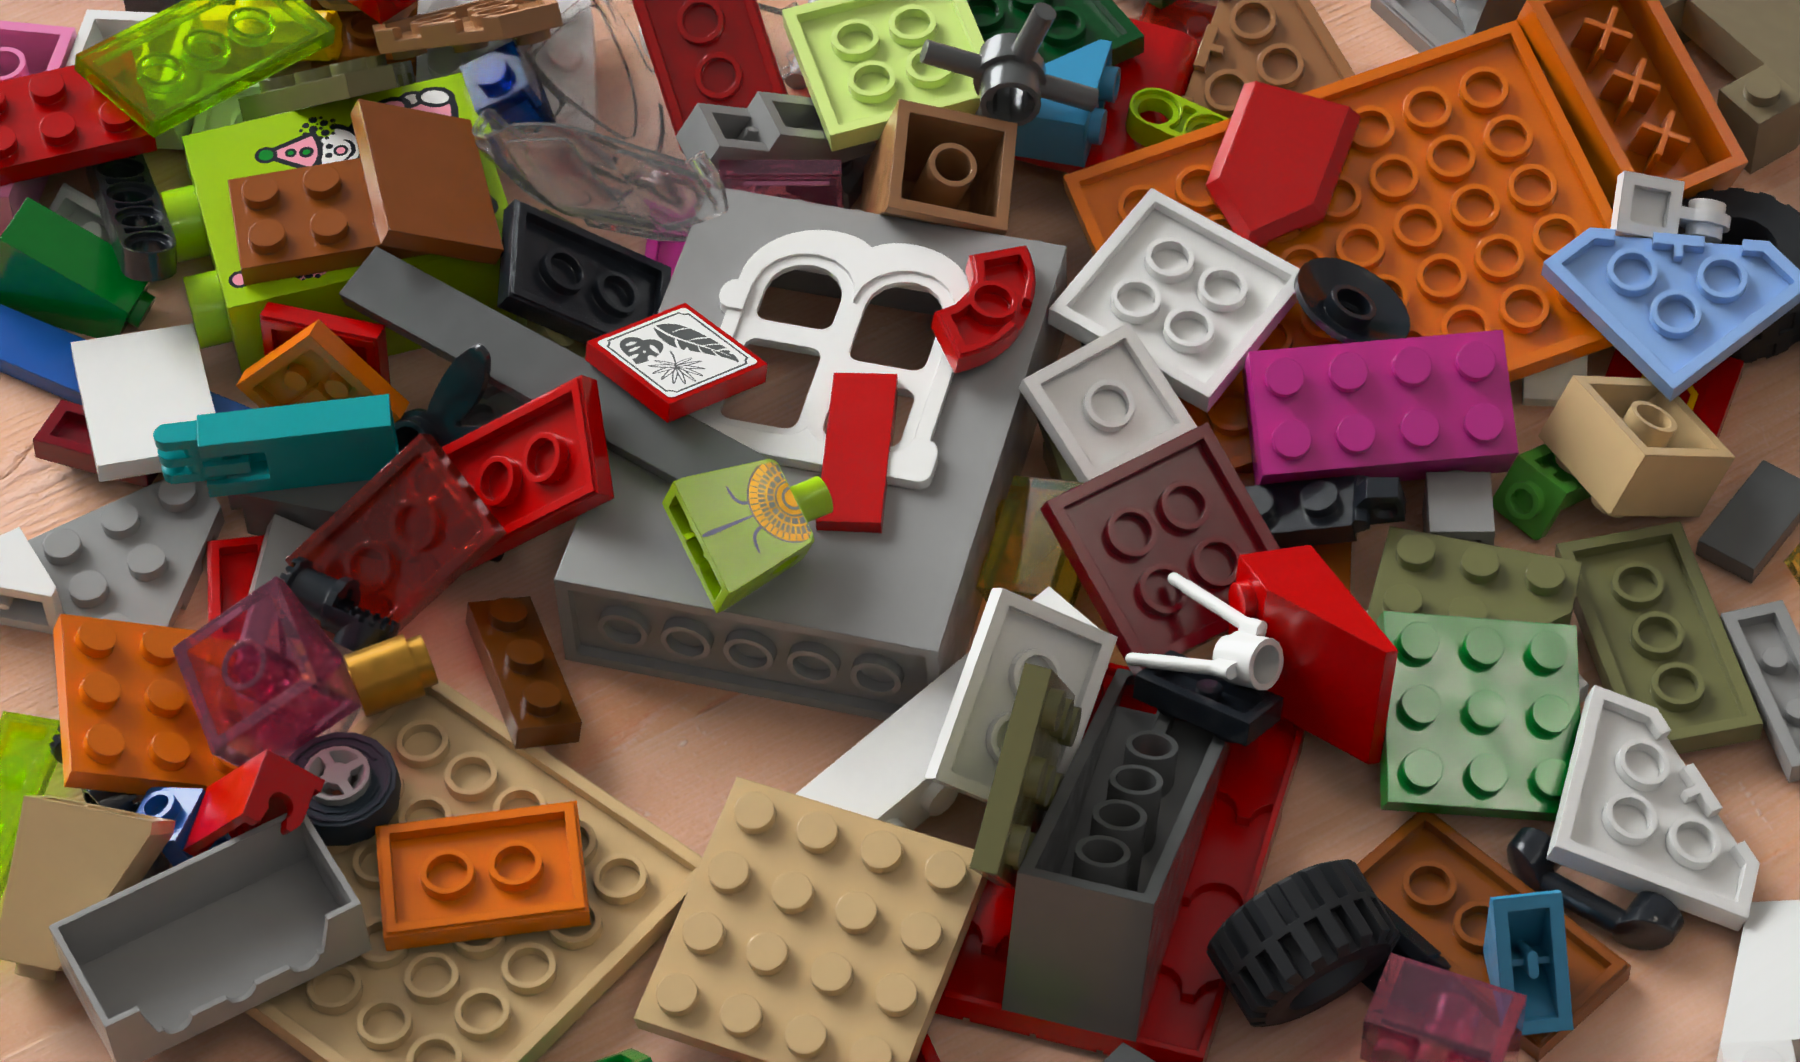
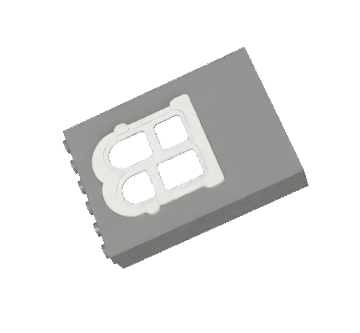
(862, 611)

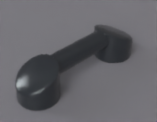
(1645, 925)

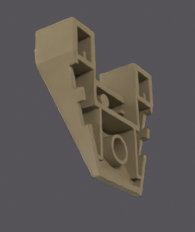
(1762, 51)

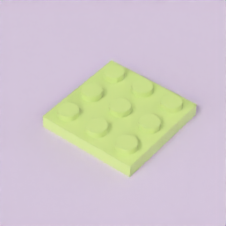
(867, 57)

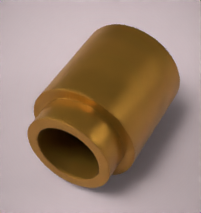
(391, 673)

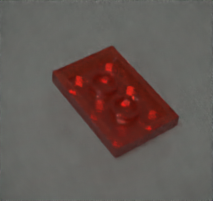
(405, 533)

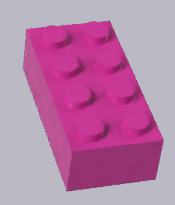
(1381, 408)

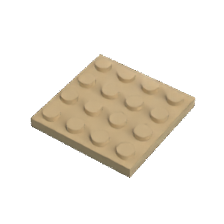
(811, 935)

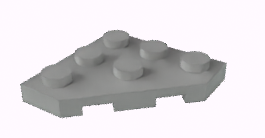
(133, 555)

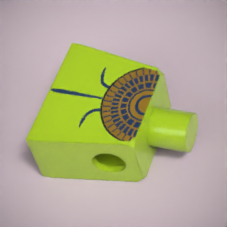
(744, 525)

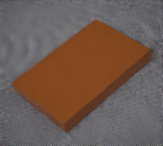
(426, 182)

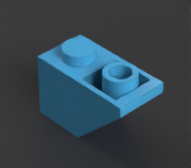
(1065, 132)

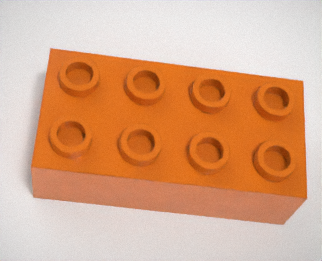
(1632, 93)

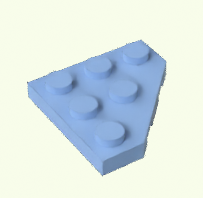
(1673, 298)

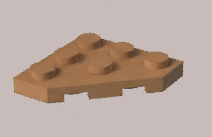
(469, 27)
(1265, 43)

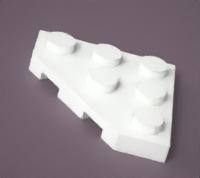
(1646, 817)

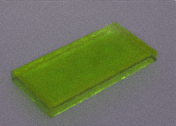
(200, 56)

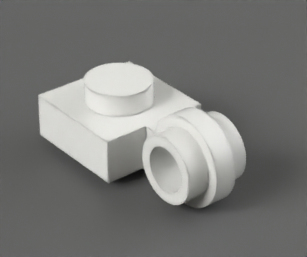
(1655, 205)

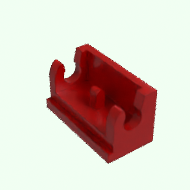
(252, 796)

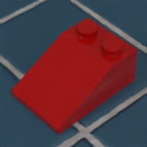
(1334, 654)

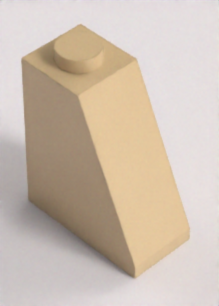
(66, 861)

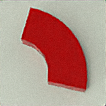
(991, 311)

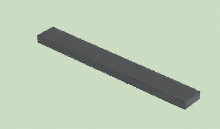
(532, 365)

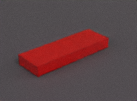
(858, 450)

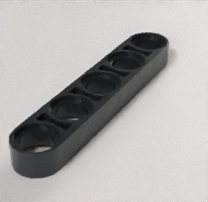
(134, 218)

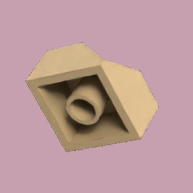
(1635, 448)

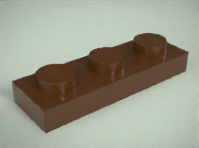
(523, 672)

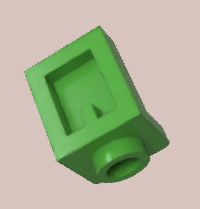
(1536, 492)

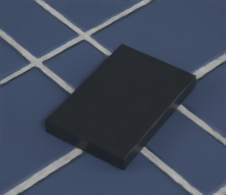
(573, 276)

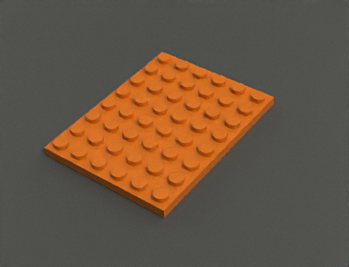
(1445, 196)

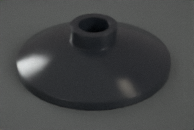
(1350, 301)

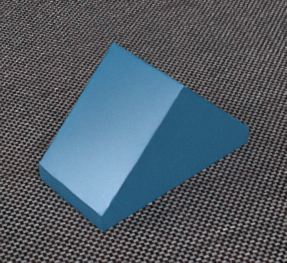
(1529, 956)

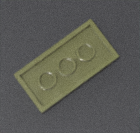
(1661, 635)

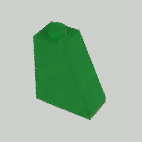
(67, 275)

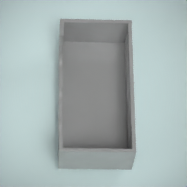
(210, 939)

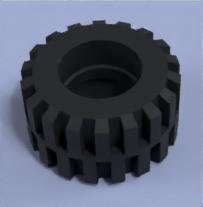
(1302, 943)

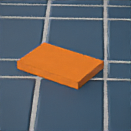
(481, 876)

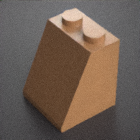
(942, 168)

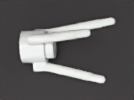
(1238, 658)

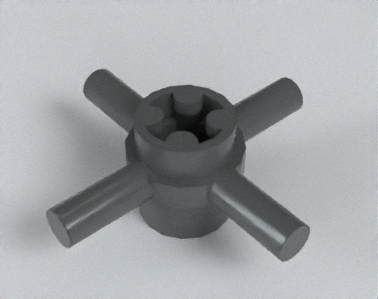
(1011, 72)

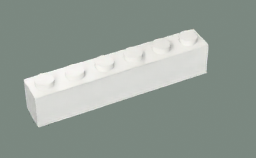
(888, 767)

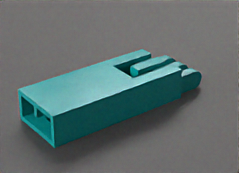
(280, 446)

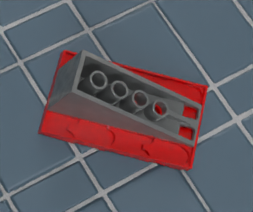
(1128, 885)

